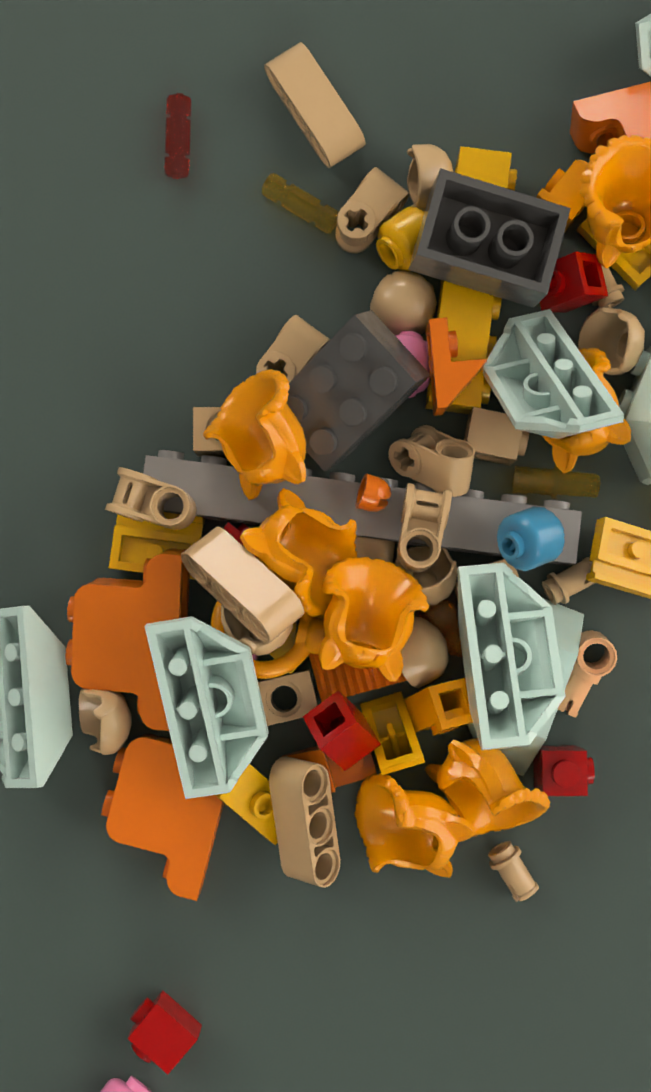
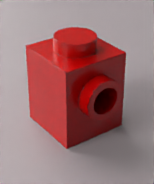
(575, 283)
(341, 730)
(563, 770)
(163, 1031)

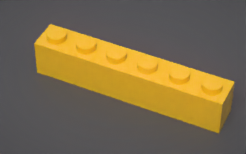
(470, 310)

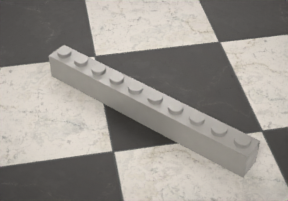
(469, 528)

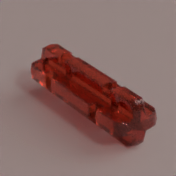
(177, 136)

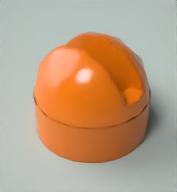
(373, 494)

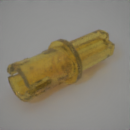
(555, 482)

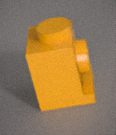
(565, 190)
(440, 707)

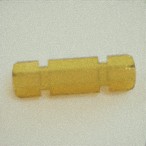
(300, 203)

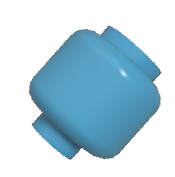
(530, 538)

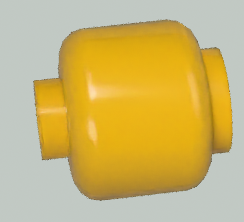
(398, 238)

